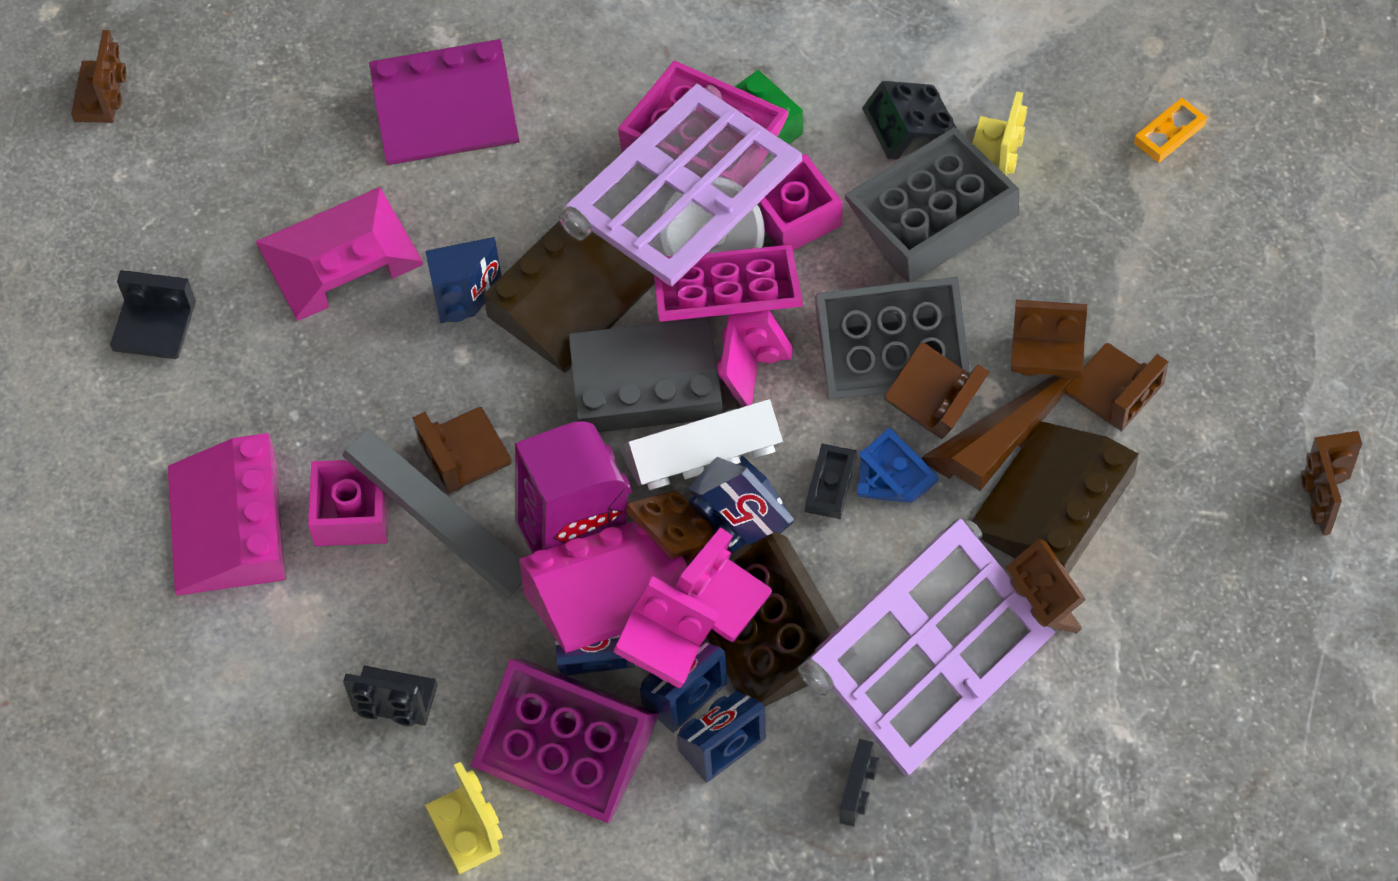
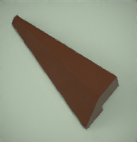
(986, 445)

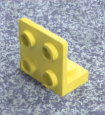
(1000, 138)
(466, 823)

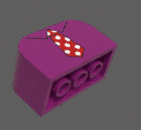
(567, 486)

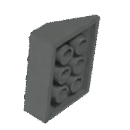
(934, 204)
(877, 328)
(645, 375)

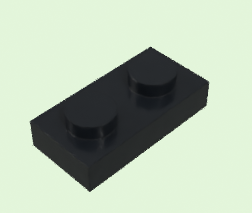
(830, 481)
(855, 797)

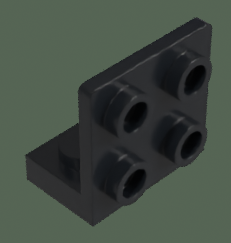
(904, 112)
(153, 314)
(391, 695)

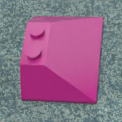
(337, 249)

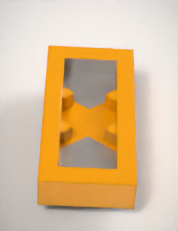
(1170, 130)

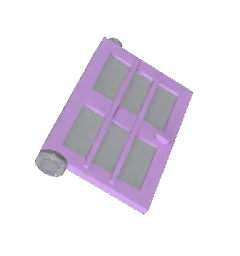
(681, 184)
(928, 646)

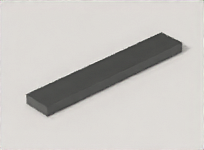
(436, 511)

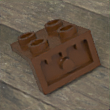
(99, 84)
(1049, 338)
(1117, 385)
(934, 390)
(461, 447)
(1327, 465)
(672, 524)
(1047, 587)

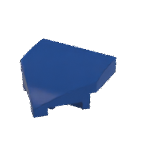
(893, 471)

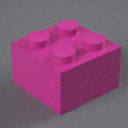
(801, 207)
(345, 506)

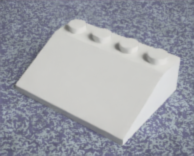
(699, 443)

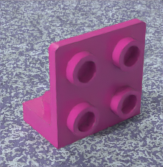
(746, 341)
(723, 586)
(665, 632)

